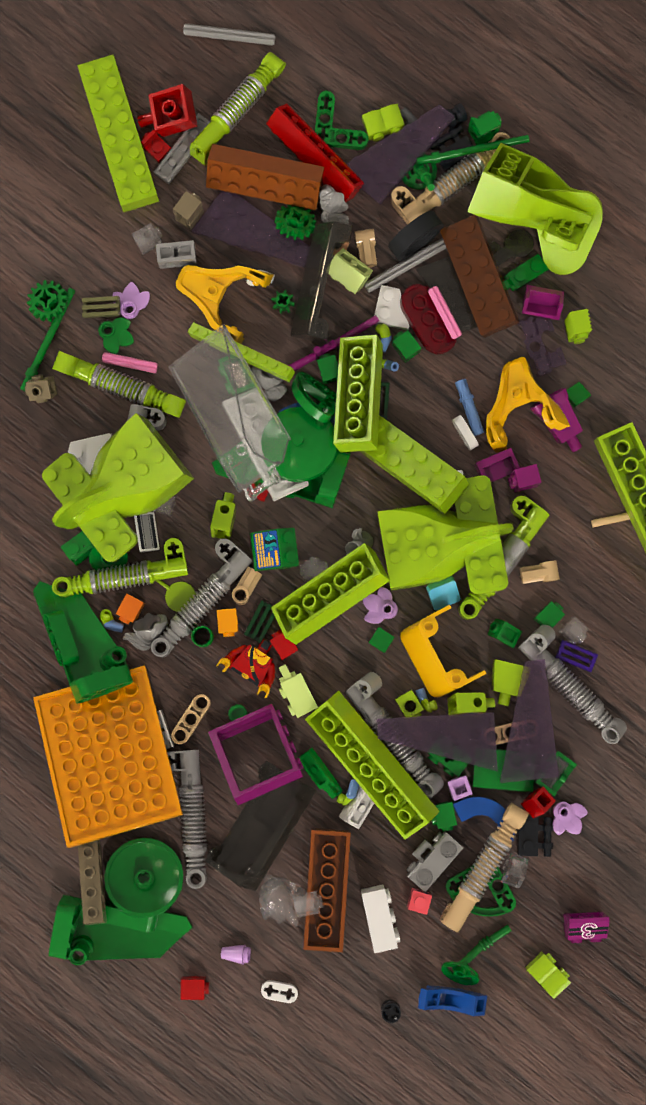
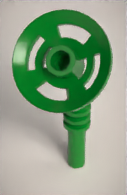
(422, 173)
(461, 968)

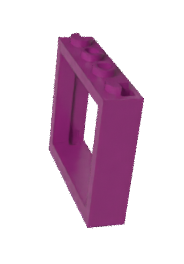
(242, 724)

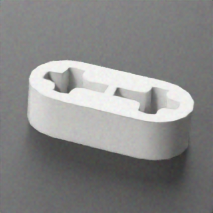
(465, 432)
(277, 996)

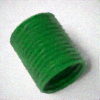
(194, 632)

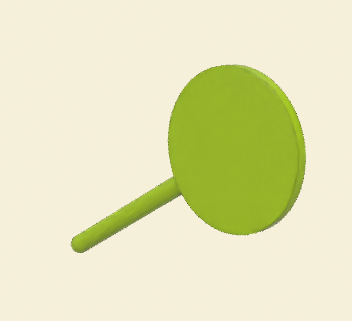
(178, 594)

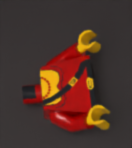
(252, 665)

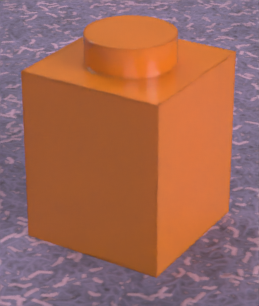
(130, 609)

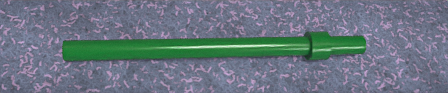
(437, 157)
(46, 342)

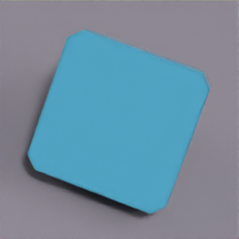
(443, 593)

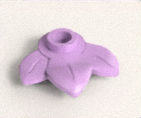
(132, 298)
(376, 605)
(570, 819)

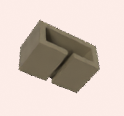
(188, 210)

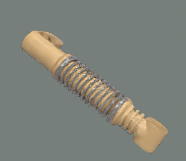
(445, 186)
(470, 891)

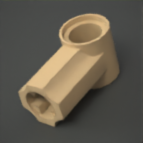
(366, 246)
(544, 572)
(247, 584)

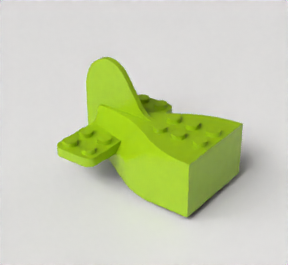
(530, 194)
(128, 479)
(431, 545)

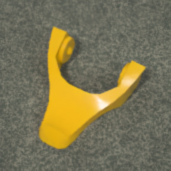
(208, 286)
(516, 389)

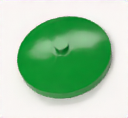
(310, 447)
(143, 878)

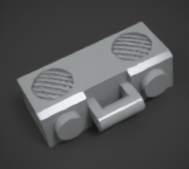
(430, 867)

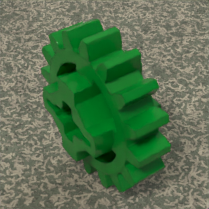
(294, 221)
(41, 297)

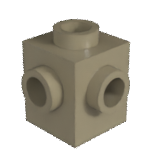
(40, 388)

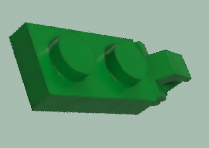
(525, 273)
(320, 773)

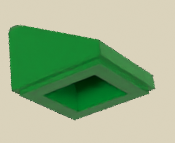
(577, 394)

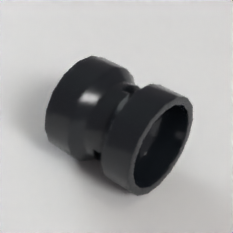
(459, 114)
(392, 1014)

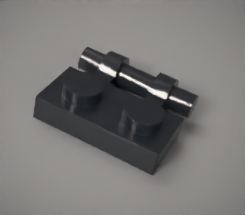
(458, 144)
(528, 837)

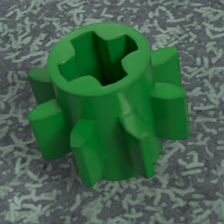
(285, 297)

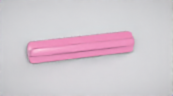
(445, 312)
(129, 362)

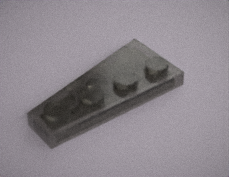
(445, 278)

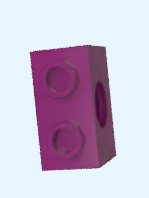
(524, 478)

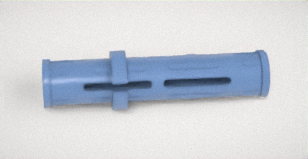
(467, 401)

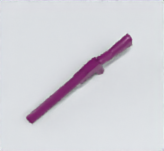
(330, 346)

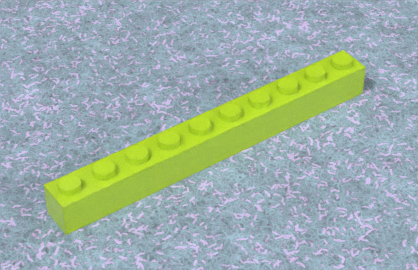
(251, 356)

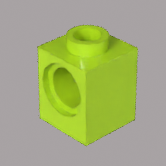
(401, 700)

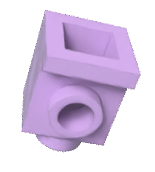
(459, 787)

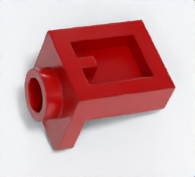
(155, 146)

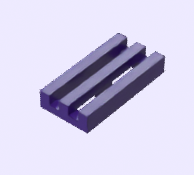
(561, 650)

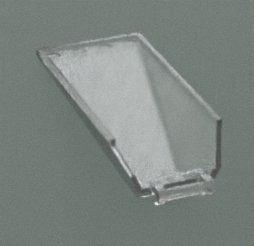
(232, 412)

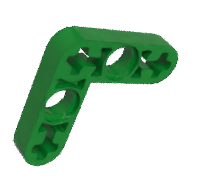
(332, 133)

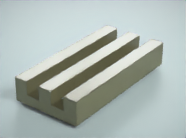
(86, 307)

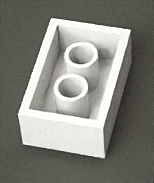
(380, 918)

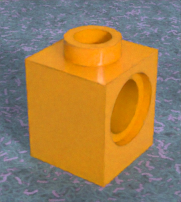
(227, 622)

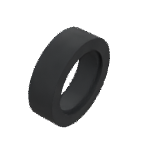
(415, 235)

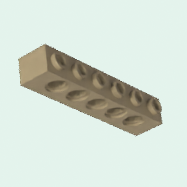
(92, 883)

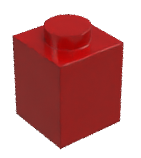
(282, 645)
(538, 802)
(194, 987)

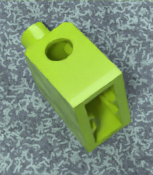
(223, 517)
(506, 680)
(469, 703)

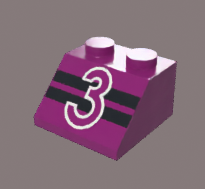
(586, 926)

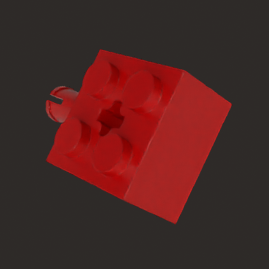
(170, 111)

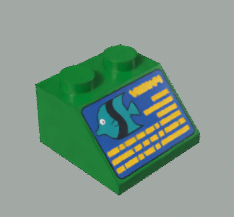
(274, 549)

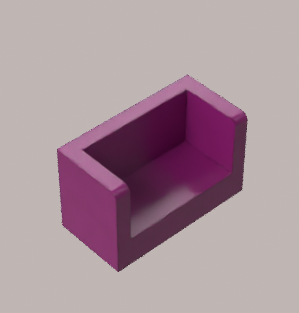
(543, 302)
(498, 465)

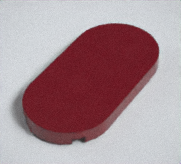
(425, 319)

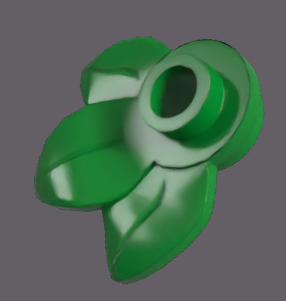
(119, 335)

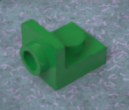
(504, 632)

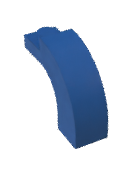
(478, 805)
(452, 999)

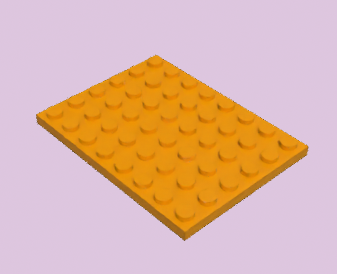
(107, 761)

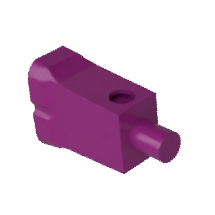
(567, 434)

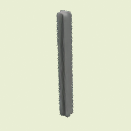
(229, 34)
(405, 265)

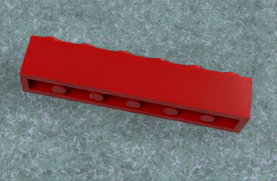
(313, 150)

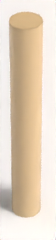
(609, 520)

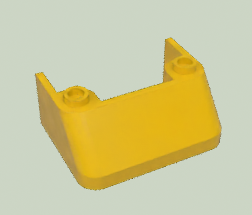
(426, 660)

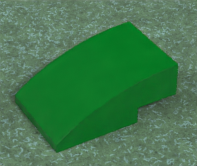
(490, 779)

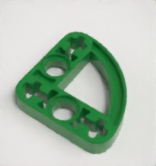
(306, 383)
(485, 911)

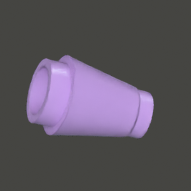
(237, 954)

